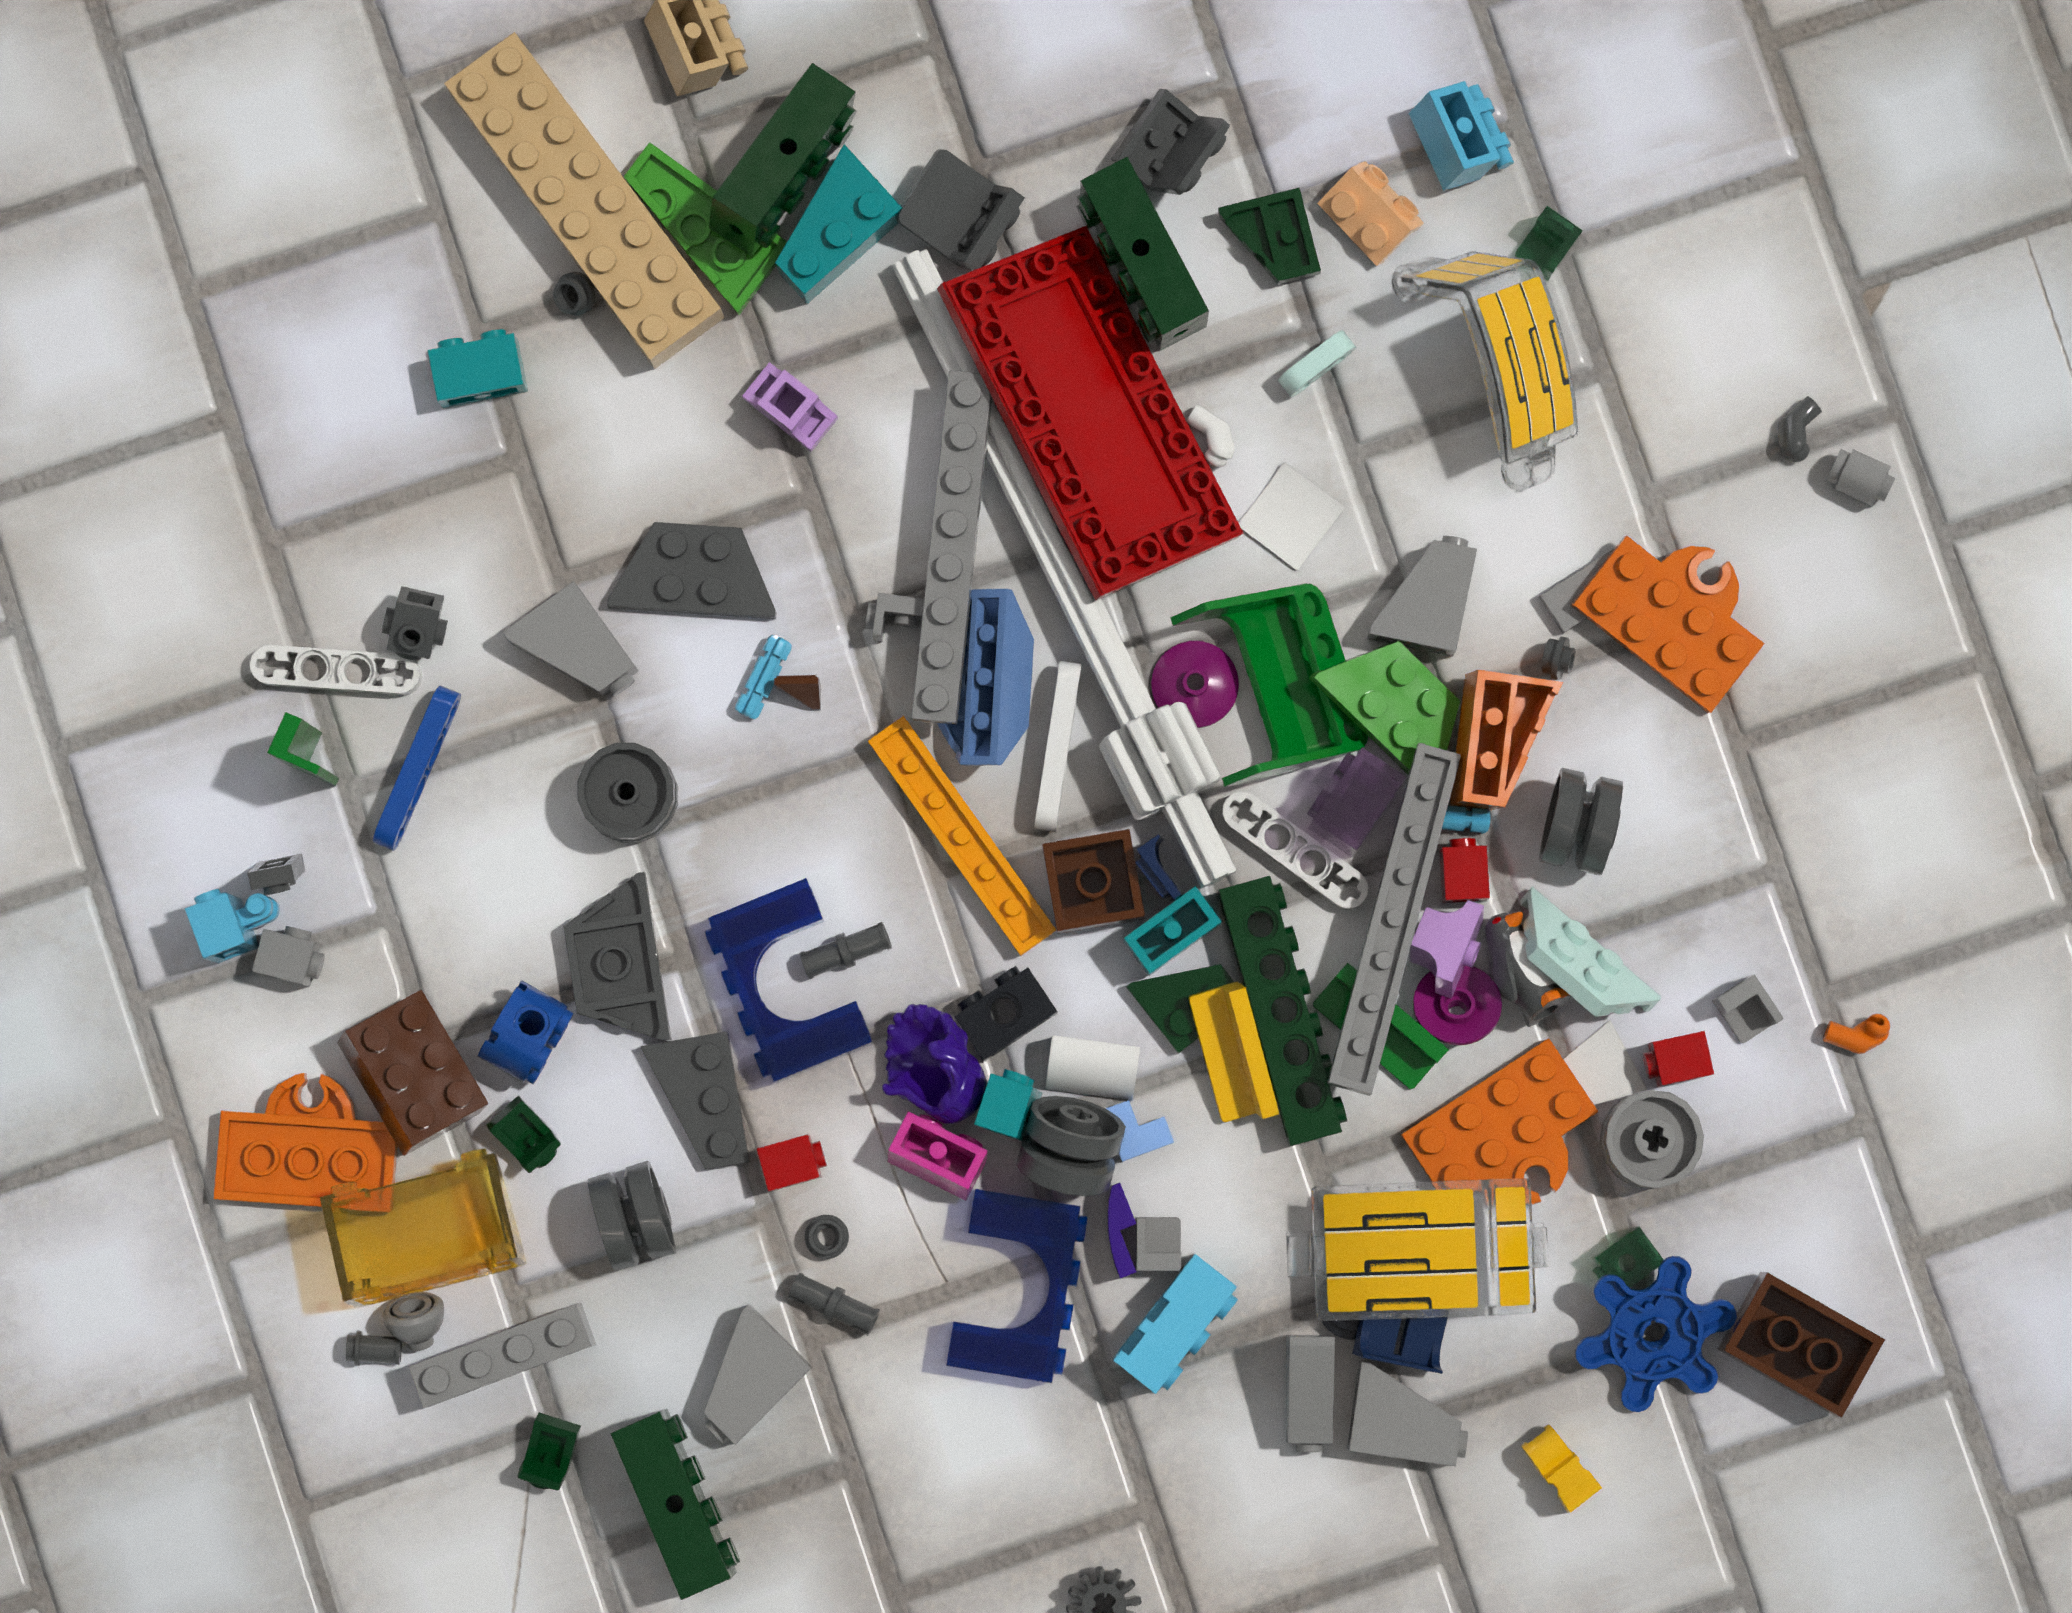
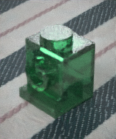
(1635, 1244)

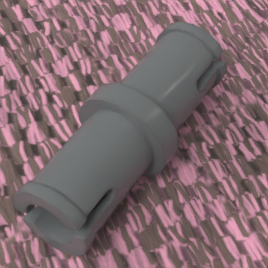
(845, 950)
(833, 1304)

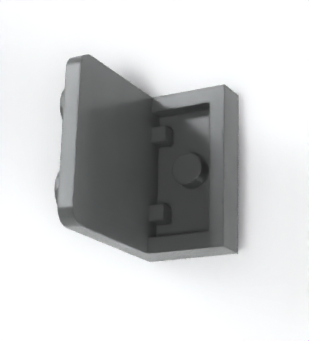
(1171, 144)
(959, 211)

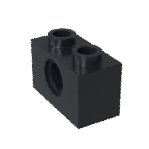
(1032, 1010)

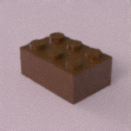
(412, 1072)
(1801, 1344)

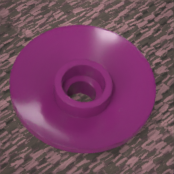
(1201, 659)
(1474, 994)

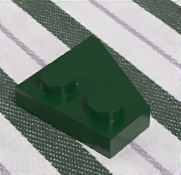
(1275, 234)
(1168, 1004)

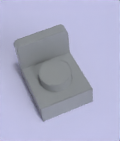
(904, 609)

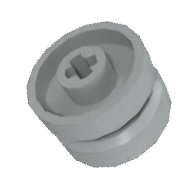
(1677, 1133)

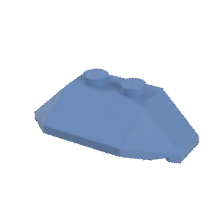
(994, 681)

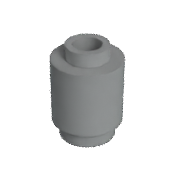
(1861, 477)

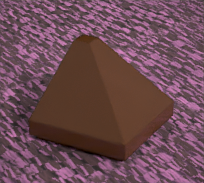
(802, 688)

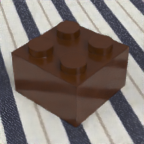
(1093, 881)

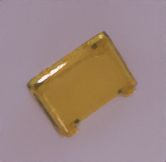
(422, 1231)

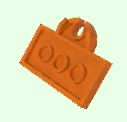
(1672, 618)
(1506, 1124)
(301, 1151)

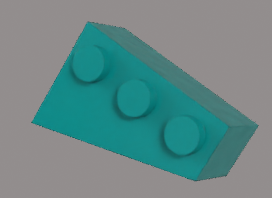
(837, 227)

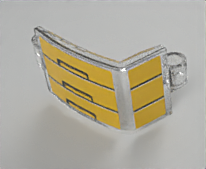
(1517, 352)
(1421, 1249)

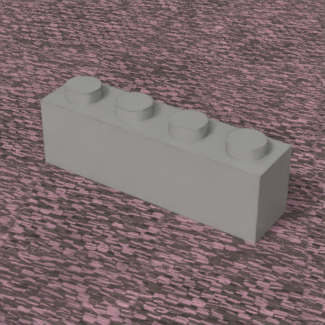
(502, 1355)

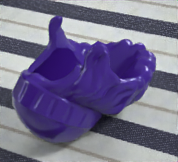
(933, 1065)

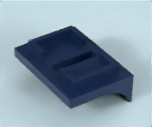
(1154, 871)
(1418, 1346)

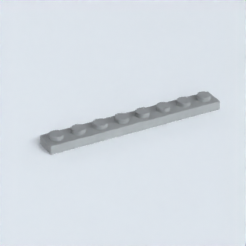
(952, 549)
(1394, 919)

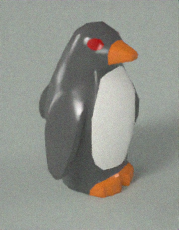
(1516, 975)

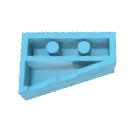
(1176, 1325)

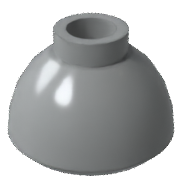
(415, 1319)

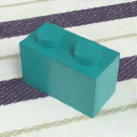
(477, 368)
(1172, 931)
(1007, 1104)

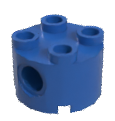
(529, 1013)

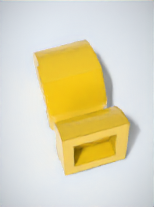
(1561, 1468)

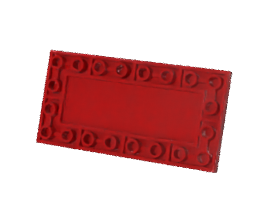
(1090, 412)

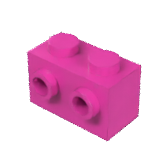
(937, 1155)

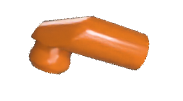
(1861, 1037)

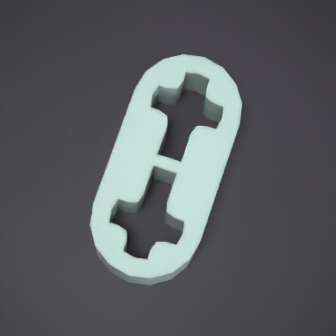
(1316, 363)

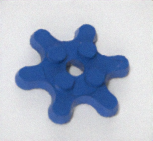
(1672, 1356)

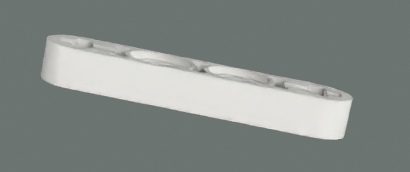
(336, 664)
(1057, 746)
(1290, 856)

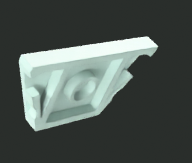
(1579, 962)

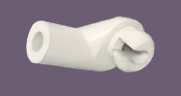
(1217, 433)

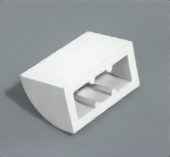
(1092, 1068)

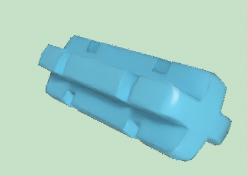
(762, 676)
(1458, 818)

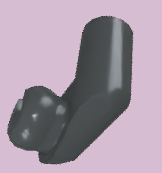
(1793, 431)

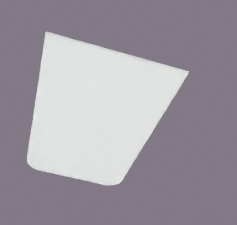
(1605, 1067)

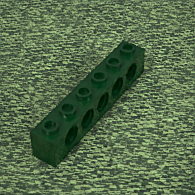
(1238, 905)

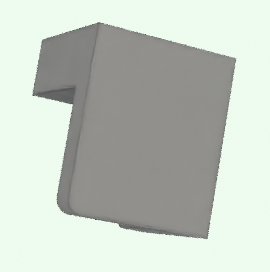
(1747, 1009)
(1158, 1244)

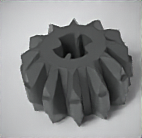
(1102, 1586)

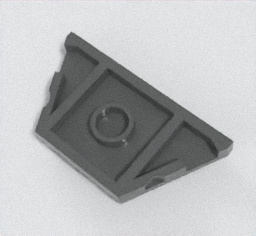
(694, 573)
(618, 962)

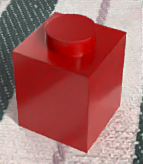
(1464, 871)
(1678, 1059)
(791, 1162)

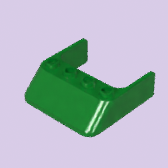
(1283, 642)

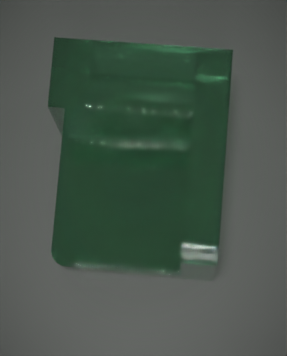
(1549, 241)

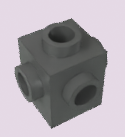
(415, 624)

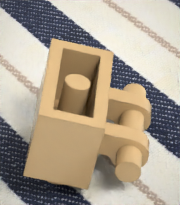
(694, 42)

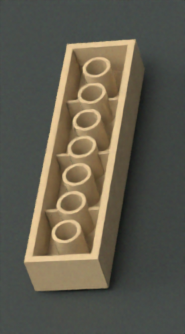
(584, 200)

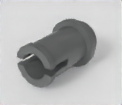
(373, 1349)

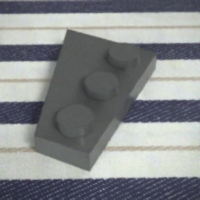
(704, 1095)

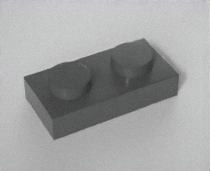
(276, 874)

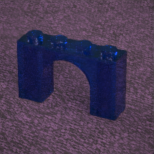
(743, 938)
(1032, 1348)

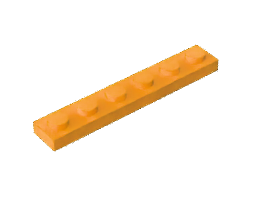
(962, 836)

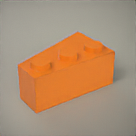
(1496, 733)

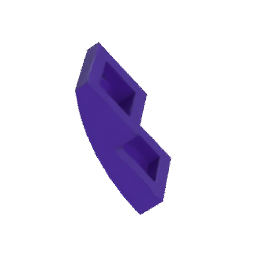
(1118, 1218)

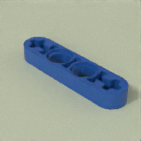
(416, 768)

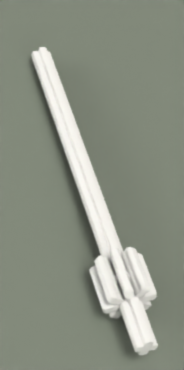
(1158, 751)

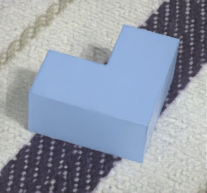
(1140, 1138)

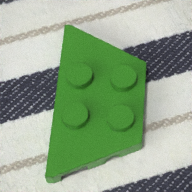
(1392, 700)

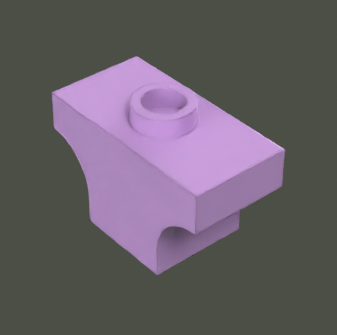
(790, 406)
(1447, 944)

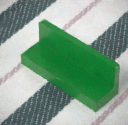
(295, 745)
(1408, 1048)

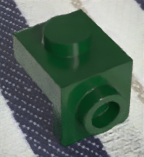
(525, 1135)
(549, 1452)

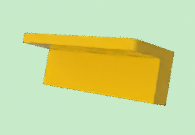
(1233, 1052)

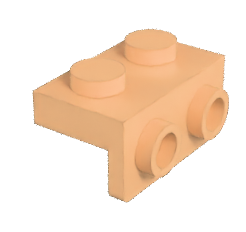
(1371, 211)

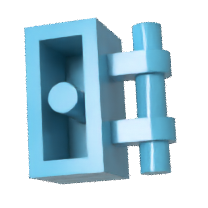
(1460, 134)
(226, 926)

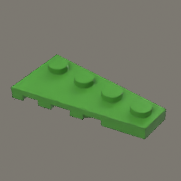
(684, 208)

